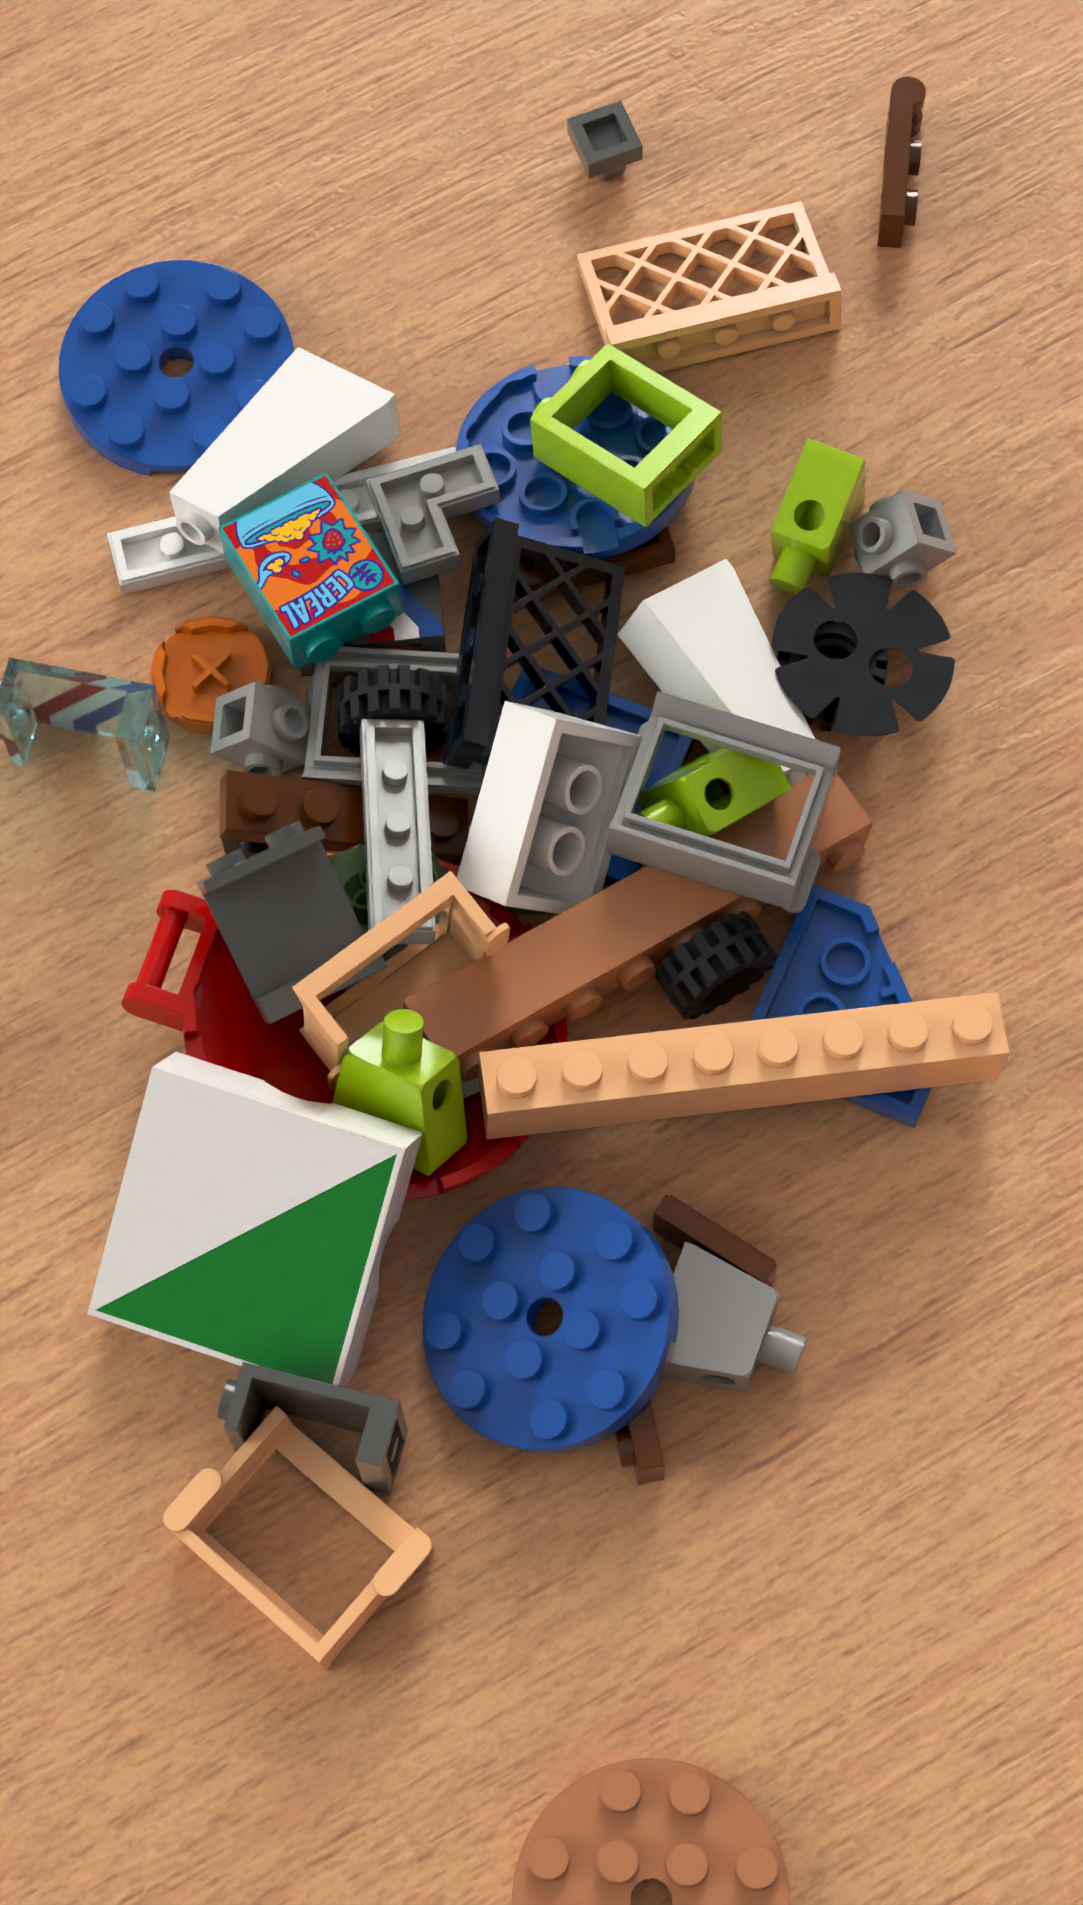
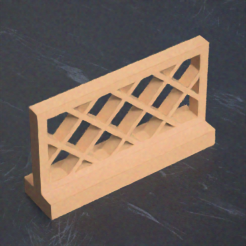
(721, 323)

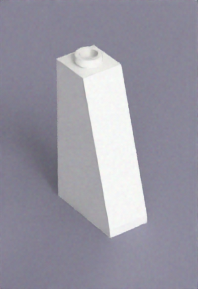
(290, 432)
(711, 650)

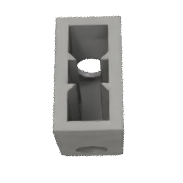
(725, 1325)

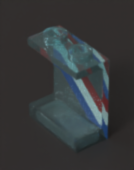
(85, 703)

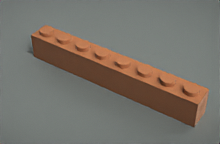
(616, 936)

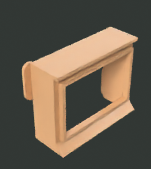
(460, 939)
(214, 1491)

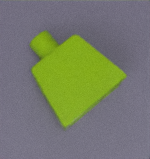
(815, 514)
(695, 800)
(407, 1082)

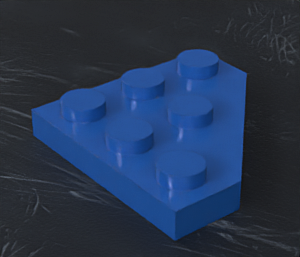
(837, 964)

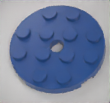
(160, 312)
(540, 498)
(613, 1332)

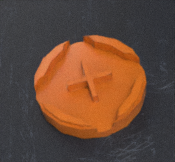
(205, 662)

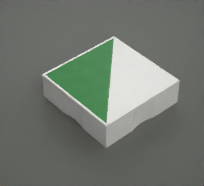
(253, 1221)

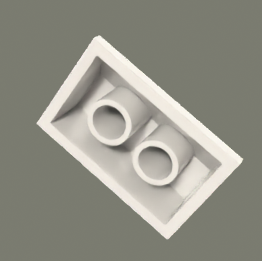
(546, 810)

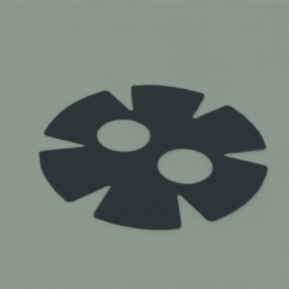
(863, 703)

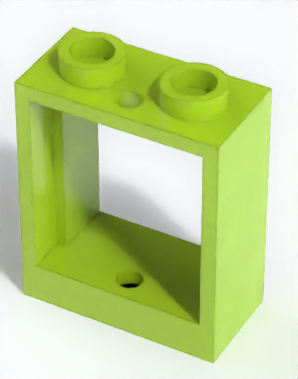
(664, 472)

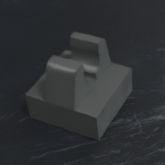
(605, 140)

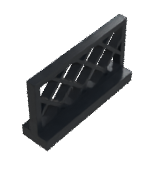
(489, 632)

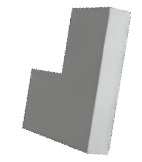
(420, 498)

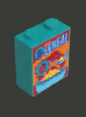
(311, 571)

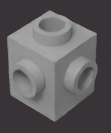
(902, 538)
(261, 729)

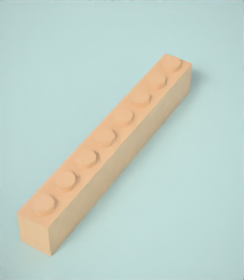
(741, 1065)

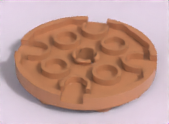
(650, 1824)

